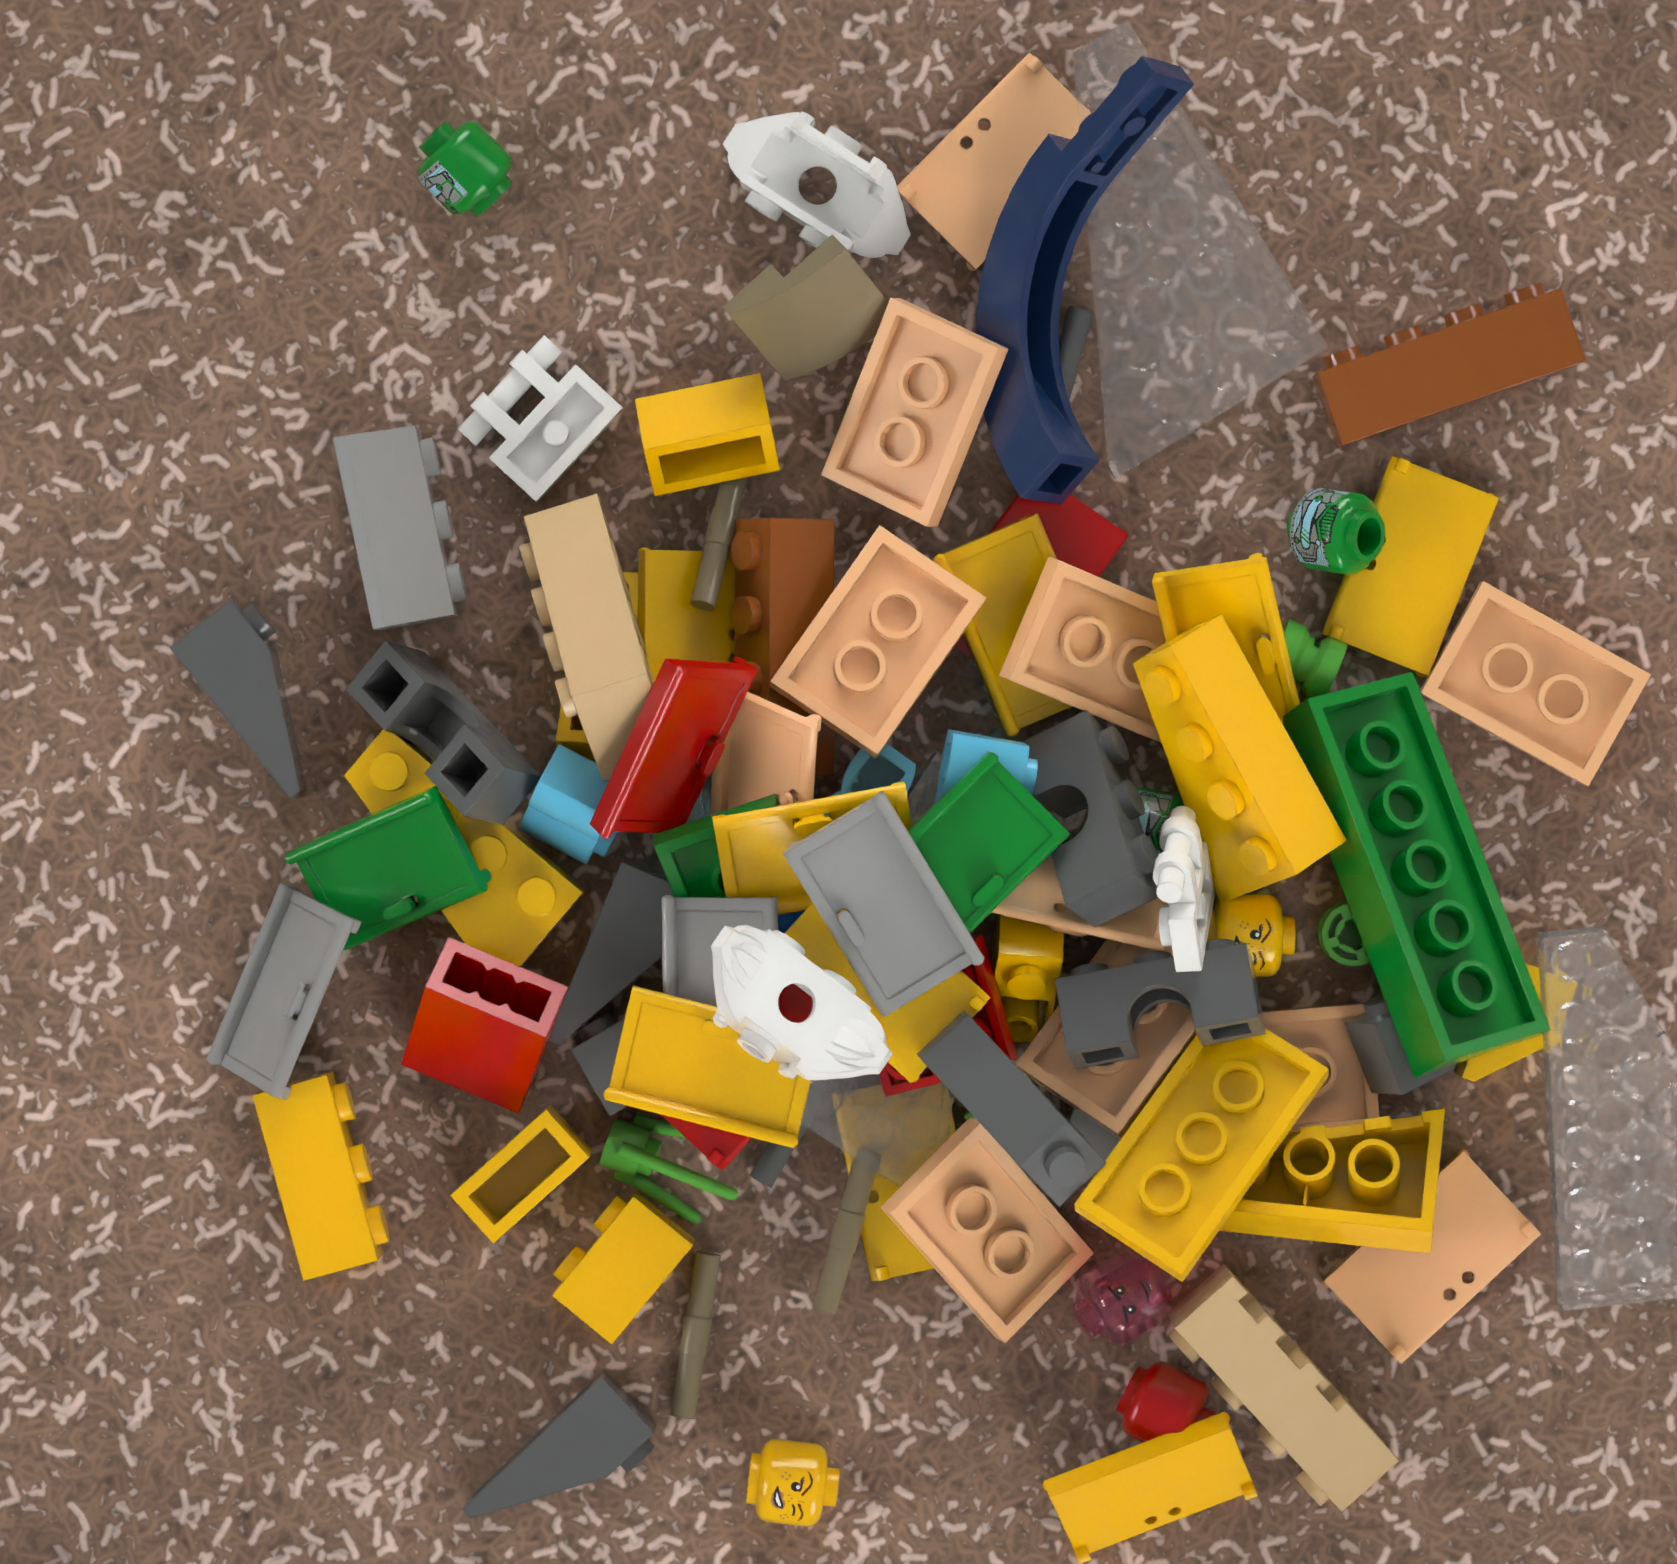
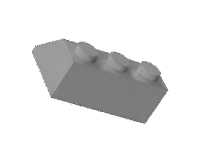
(399, 527)

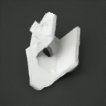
(776, 152)
(835, 1039)

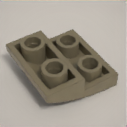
(811, 313)

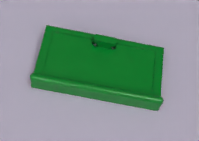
(982, 830)
(386, 860)

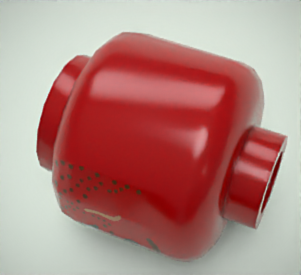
(1162, 1401)

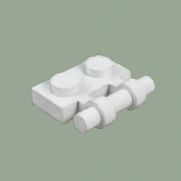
(554, 432)
(1187, 886)

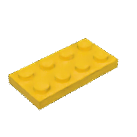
(1200, 1146)

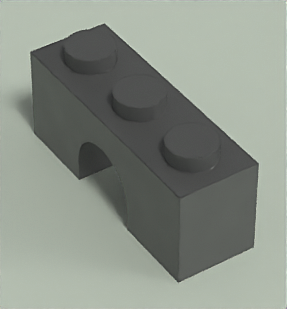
(469, 755)
(1111, 858)
(1105, 1003)

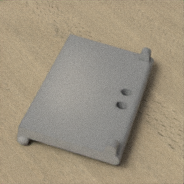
(898, 918)
(692, 927)
(281, 990)

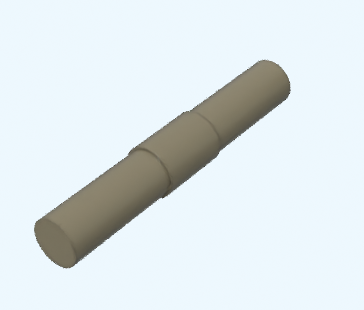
(717, 544)
(844, 1237)
(695, 1335)

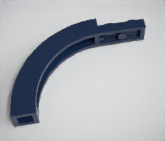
(1027, 272)

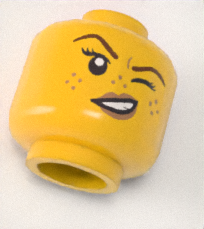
(1259, 924)
(791, 1482)

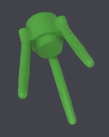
(634, 1151)

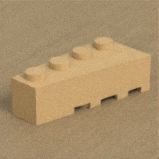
(591, 622)
(1281, 1388)

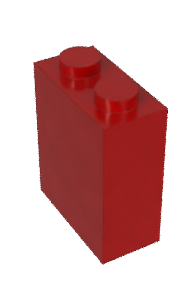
(483, 1025)

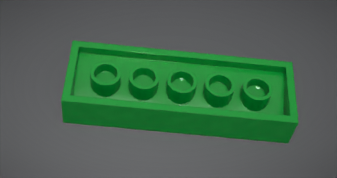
(1416, 875)

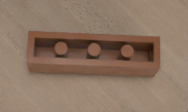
(1449, 366)
(779, 588)

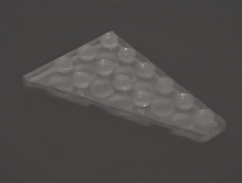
(1179, 280)

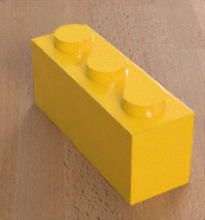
(322, 1176)

